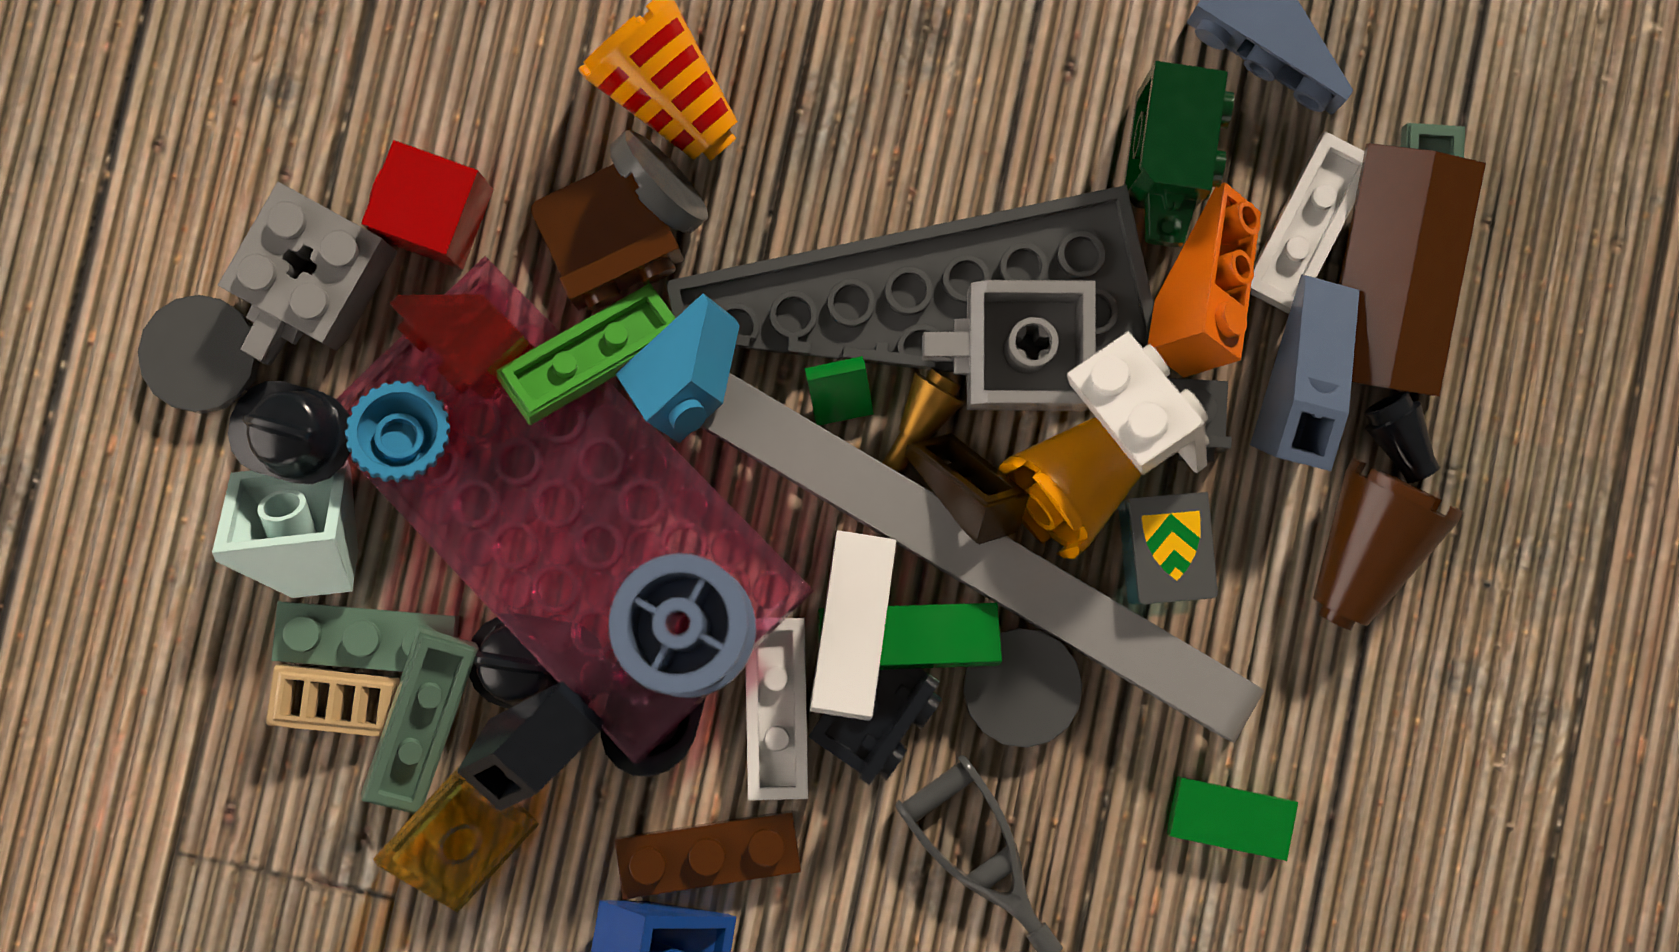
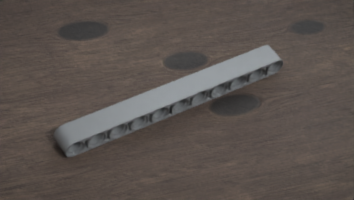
(994, 569)

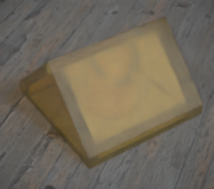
(455, 843)

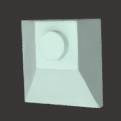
(290, 533)

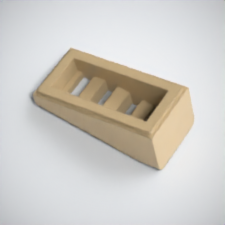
(283, 694)

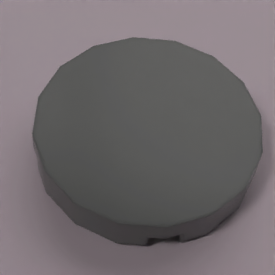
(660, 182)
(195, 356)
(1028, 694)

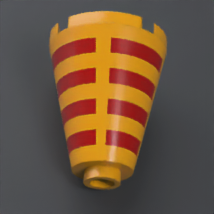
(664, 80)

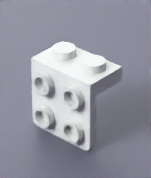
(1141, 406)

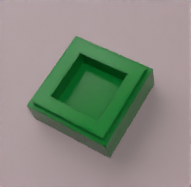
(839, 391)

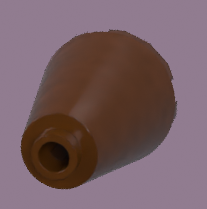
(1376, 543)

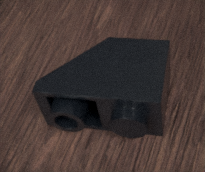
(529, 745)

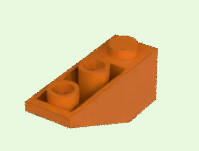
(1206, 296)

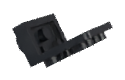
(875, 745)

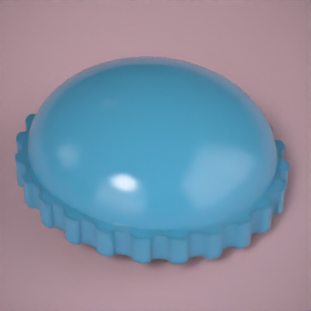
(397, 431)

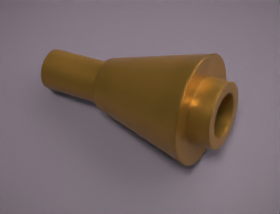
(927, 408)

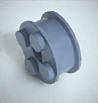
(646, 618)

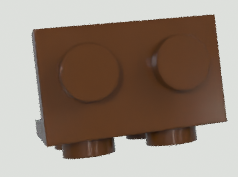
(604, 238)

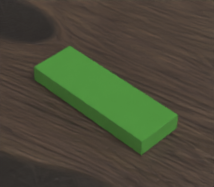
(584, 354)

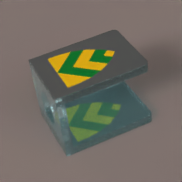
(1167, 548)

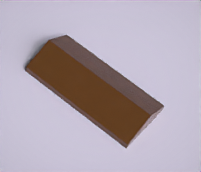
(1409, 262)

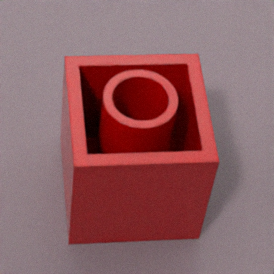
(427, 204)

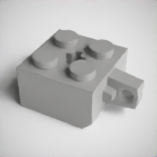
(292, 301)
(998, 317)

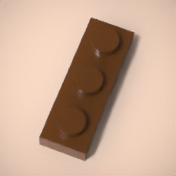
(707, 854)

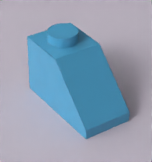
(683, 369)

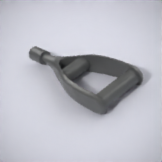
(995, 868)

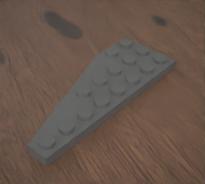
(892, 288)

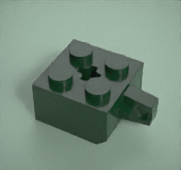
(1175, 146)

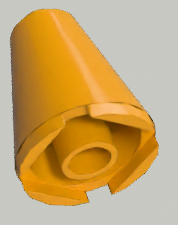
(1072, 484)

